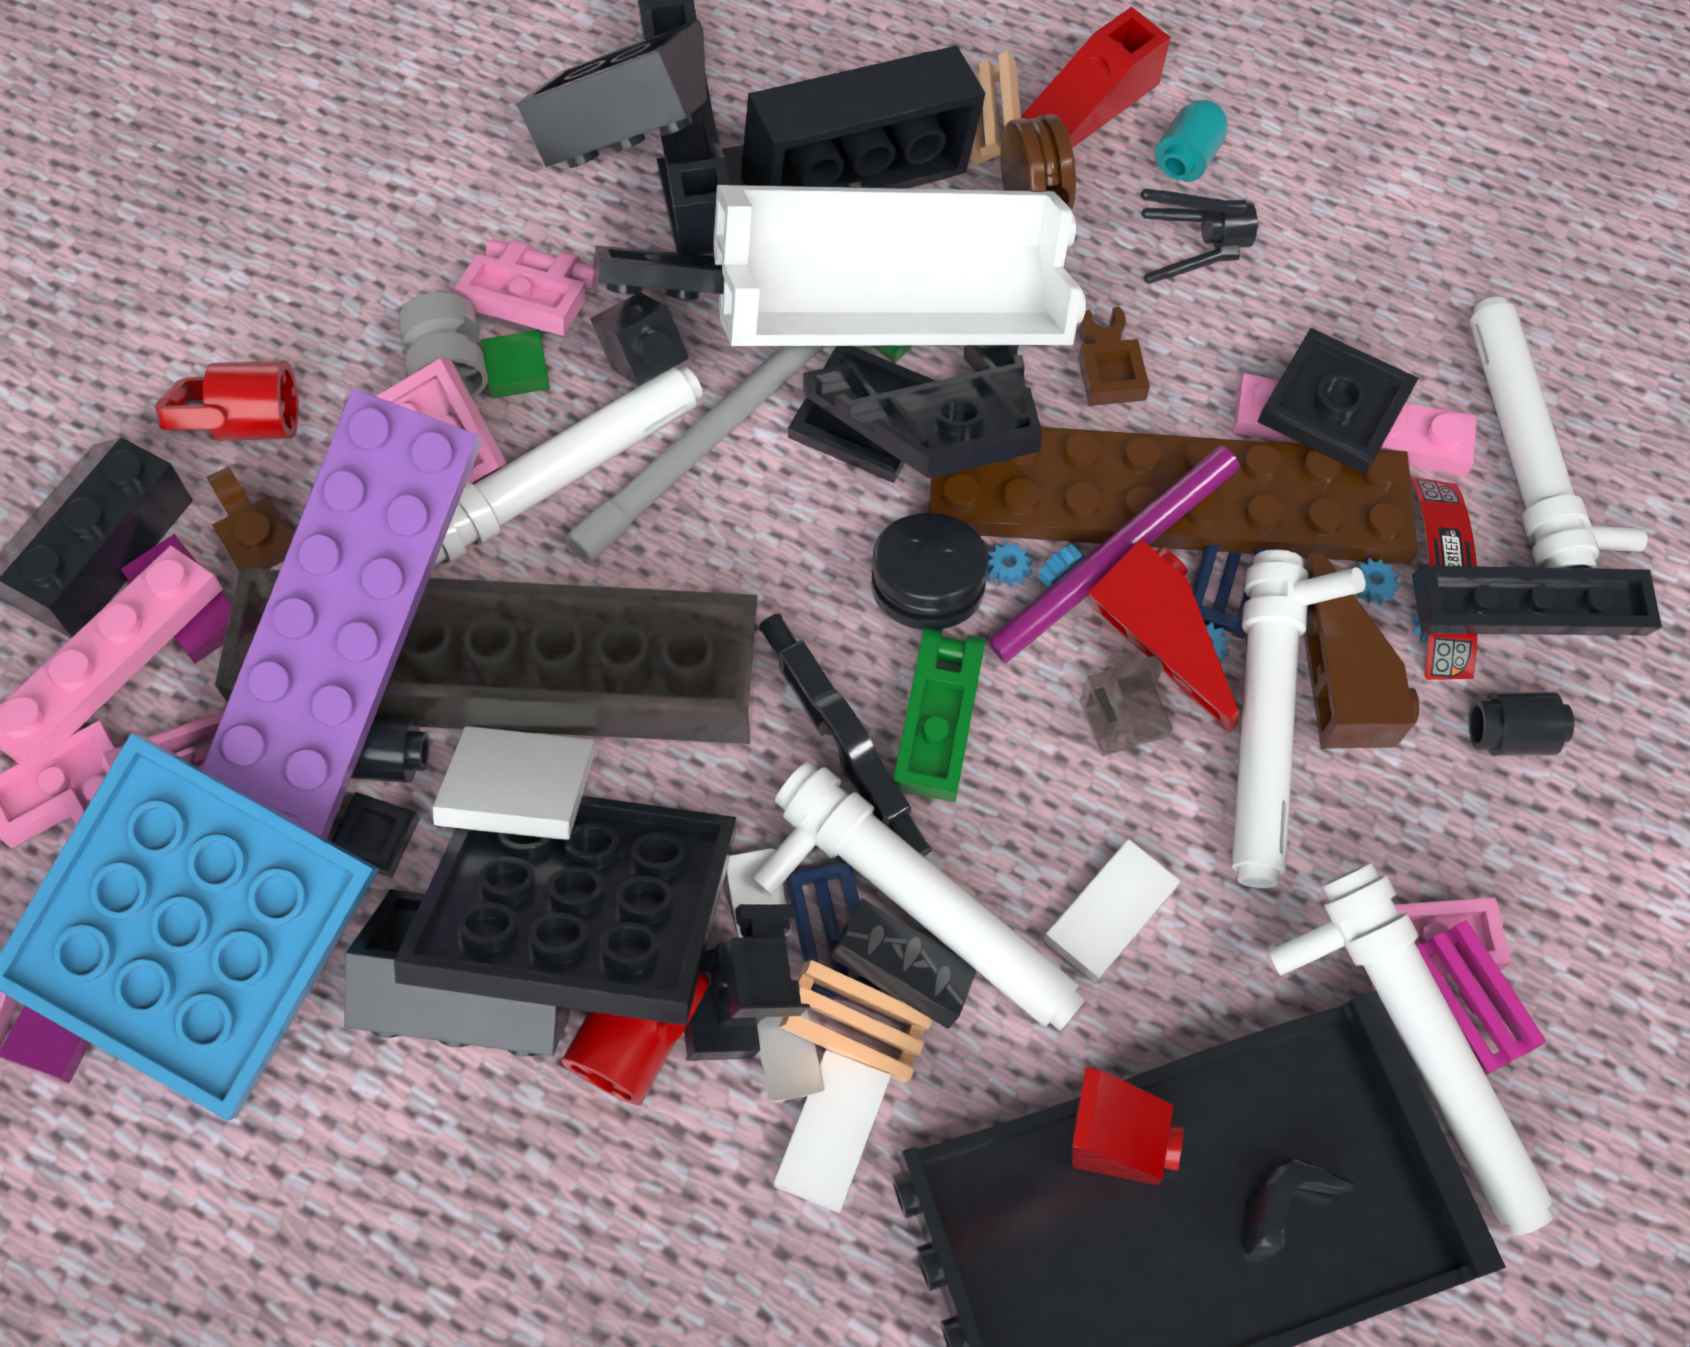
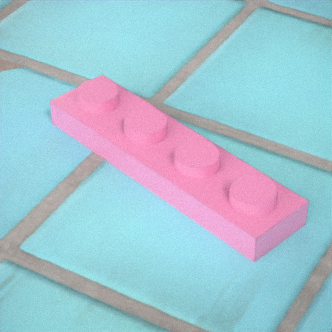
(1430, 435)
(103, 657)

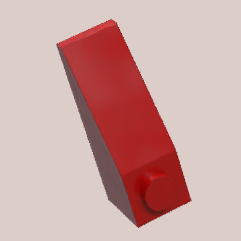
(1159, 616)
(1124, 1131)

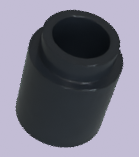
(1520, 723)
(393, 750)

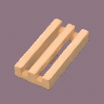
(989, 73)
(907, 1043)

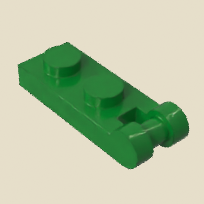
(938, 716)

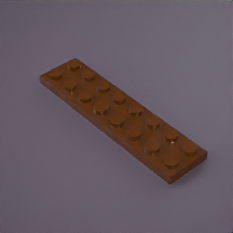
(1279, 499)

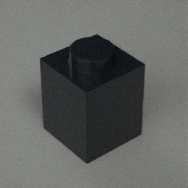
(639, 338)

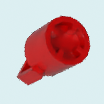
(239, 401)
(625, 1052)

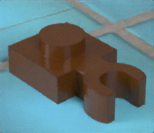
(1111, 367)

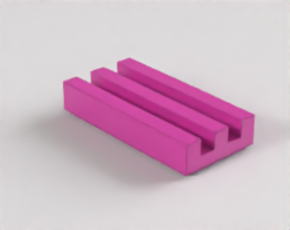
(1496, 989)

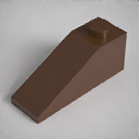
(1354, 674)

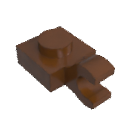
(251, 532)

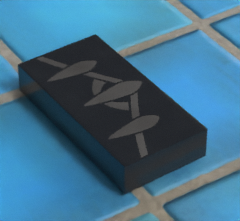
(904, 963)

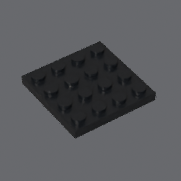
(577, 922)

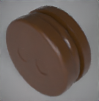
(1038, 157)

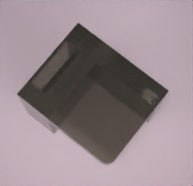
(1125, 706)

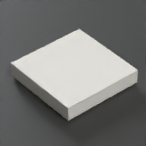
(514, 783)

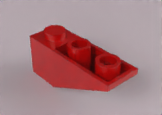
(1105, 75)

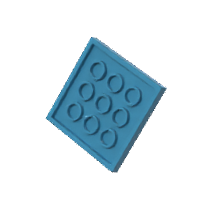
(182, 926)

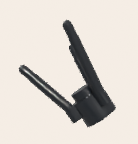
(1223, 223)

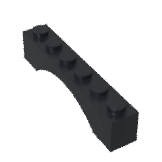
(691, 154)

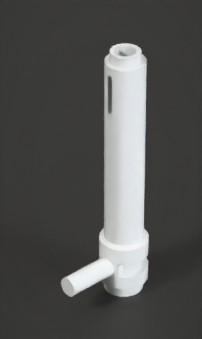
(567, 458)
(1552, 512)
(1274, 622)
(848, 829)
(1384, 944)

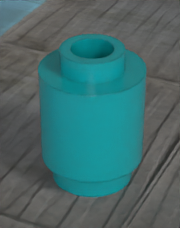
(1192, 140)

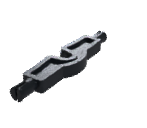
(835, 717)

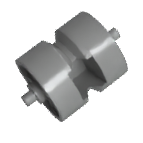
(444, 327)

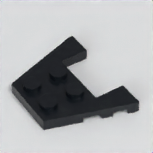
(942, 422)

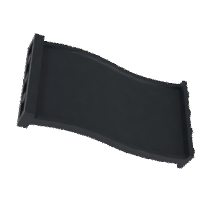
(1117, 1262)

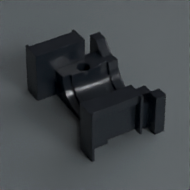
(747, 985)

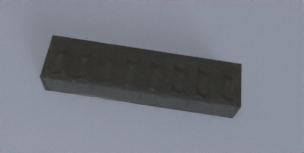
(557, 658)

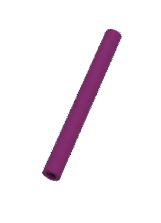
(1078, 581)

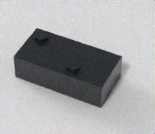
(867, 125)

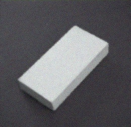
(1111, 911)
(832, 1132)

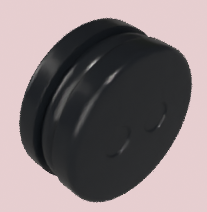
(929, 571)

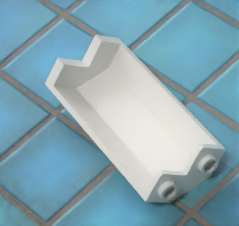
(894, 267)

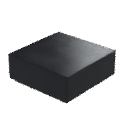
(376, 831)

